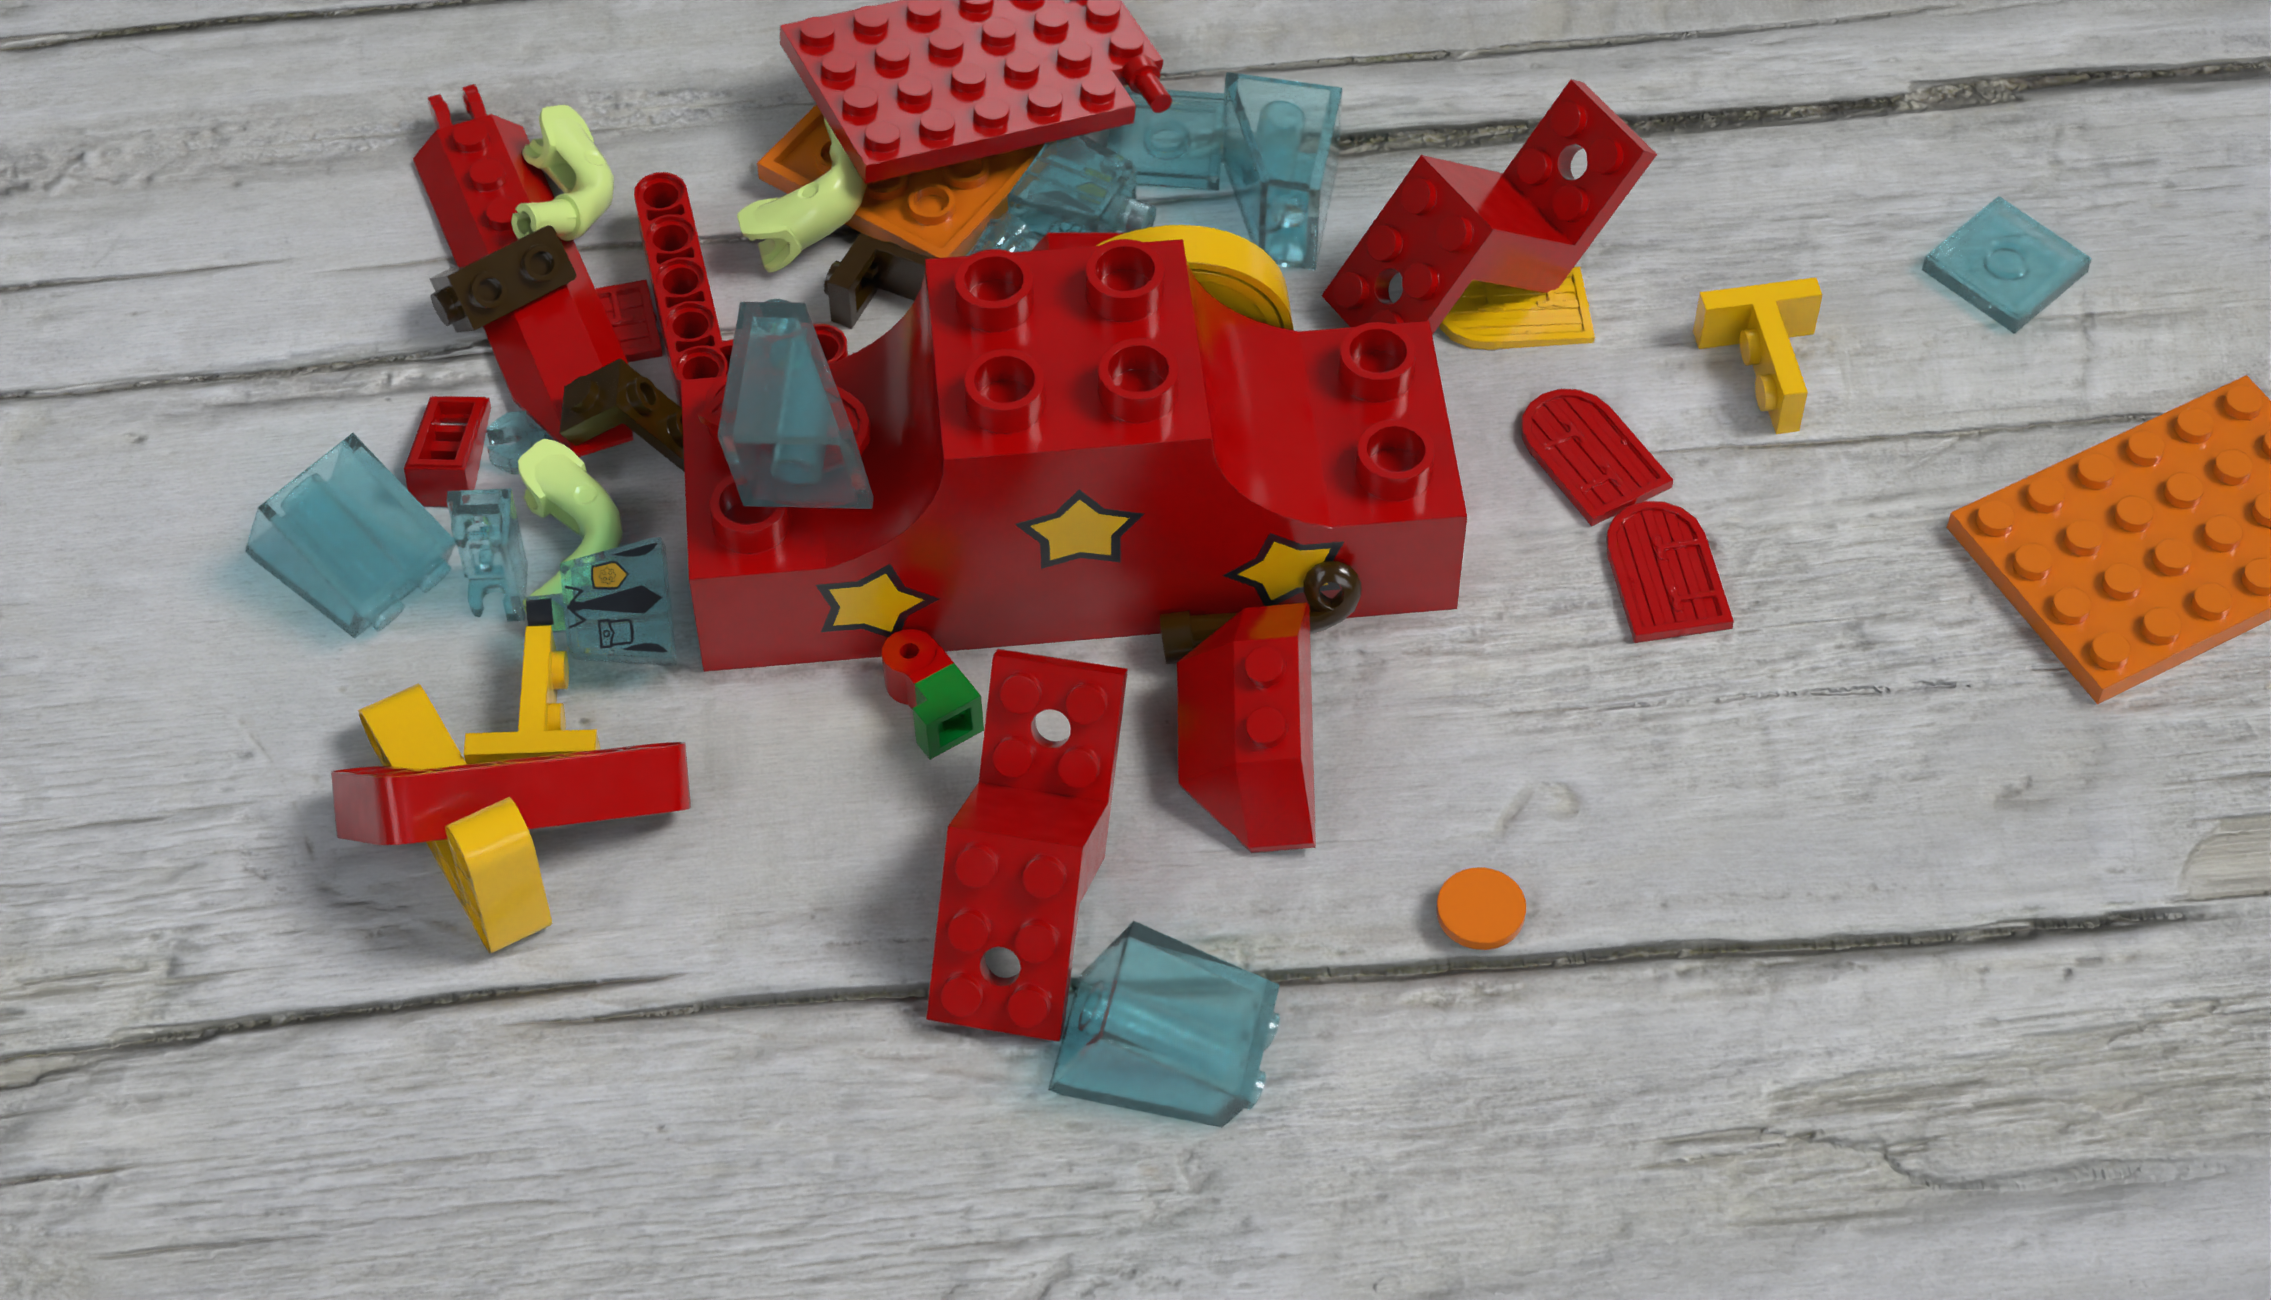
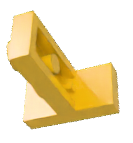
(1762, 322)
(540, 716)

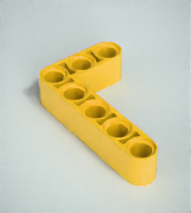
(487, 853)

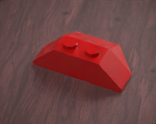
(1251, 727)

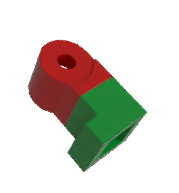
(941, 697)

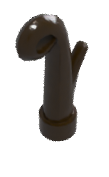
(1184, 631)

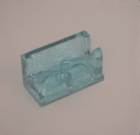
(490, 547)

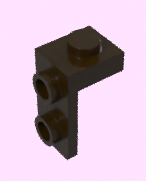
(864, 270)
(501, 281)
(623, 396)

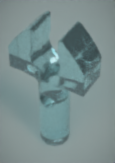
(512, 428)

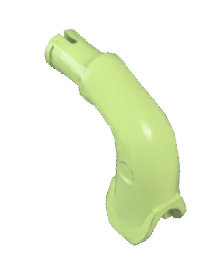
(576, 168)
(806, 213)
(564, 489)

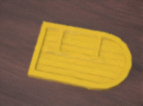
(1511, 317)

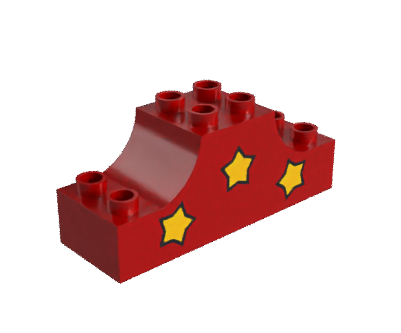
(1077, 457)

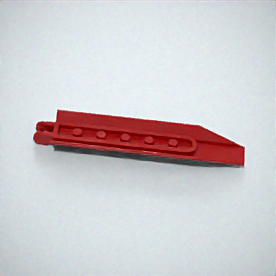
(474, 185)

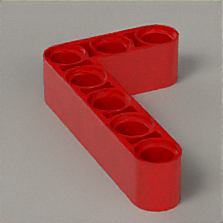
(683, 288)
(551, 790)

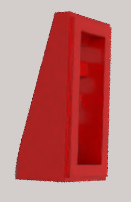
(447, 455)

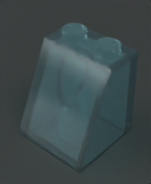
(1282, 162)
(785, 416)
(350, 539)
(1166, 1031)

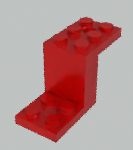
(1493, 226)
(1026, 845)

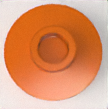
(1481, 908)

